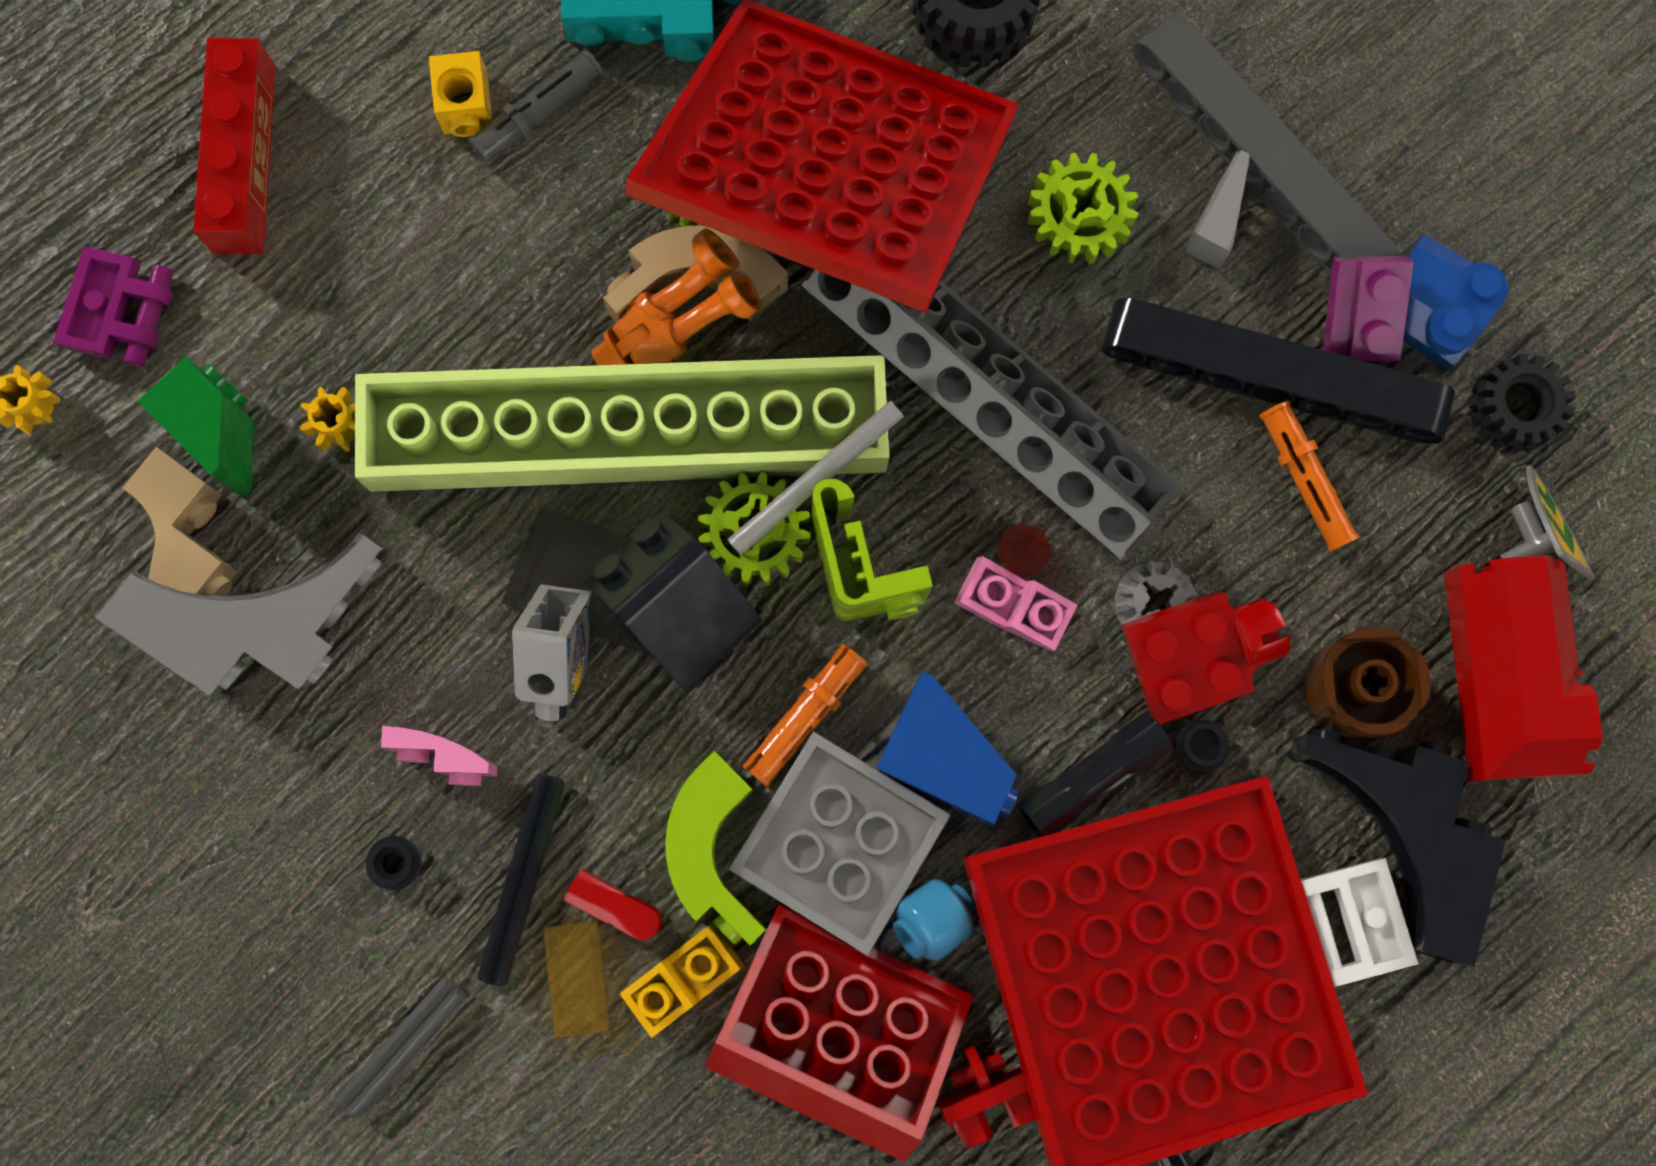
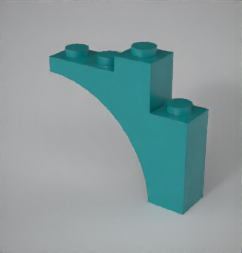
(682, 24)

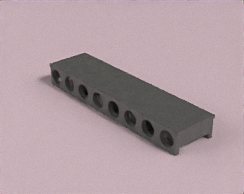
(1011, 407)

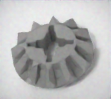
(1157, 576)

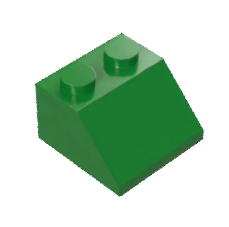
(207, 421)

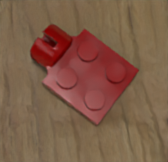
(1202, 652)

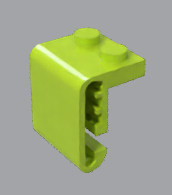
(848, 569)

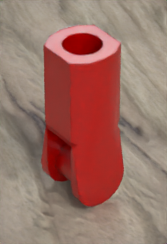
(614, 906)

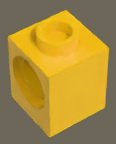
(456, 75)

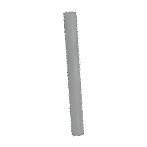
(824, 469)

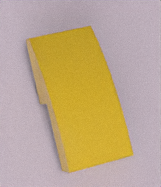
(682, 979)

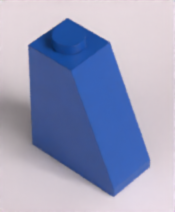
(947, 757)

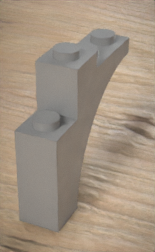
(209, 633)

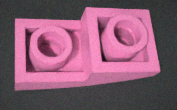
(1015, 604)
(450, 759)

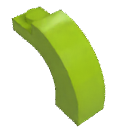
(691, 836)

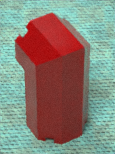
(1519, 671)

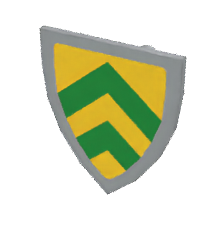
(1558, 533)

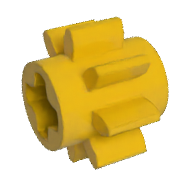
(26, 399)
(319, 418)

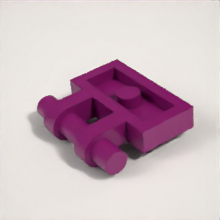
(99, 302)

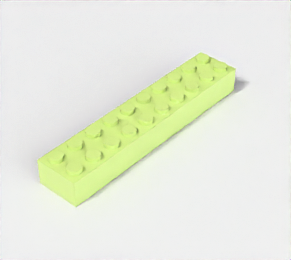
(613, 422)

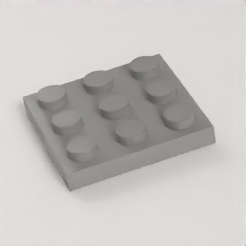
(840, 843)

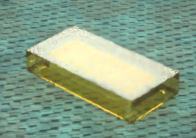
(577, 979)

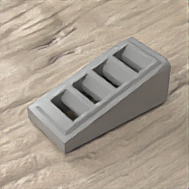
(1217, 226)

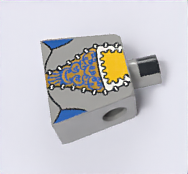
(552, 649)

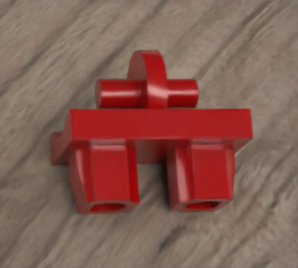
(966, 1107)

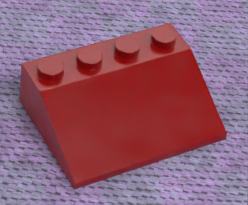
(841, 1034)

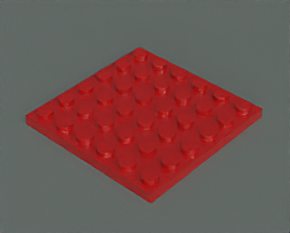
(826, 153)
(1164, 979)

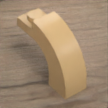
(669, 256)

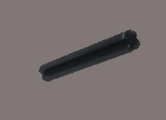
(521, 880)

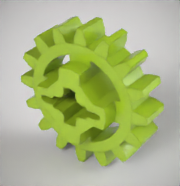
(1068, 190)
(728, 522)

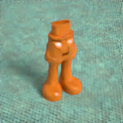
(649, 326)

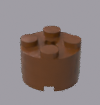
(1376, 656)

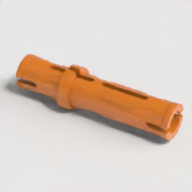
(1309, 475)
(811, 707)

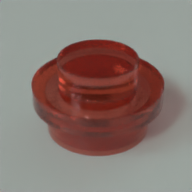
(1024, 550)

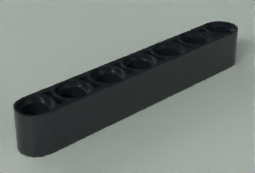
(1278, 371)

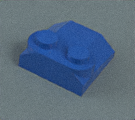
(1449, 301)

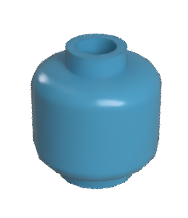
(934, 920)

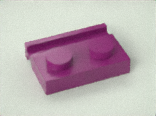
(1368, 307)

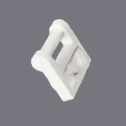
(1370, 919)

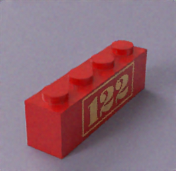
(234, 146)

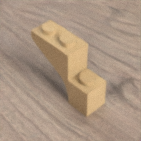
(178, 505)

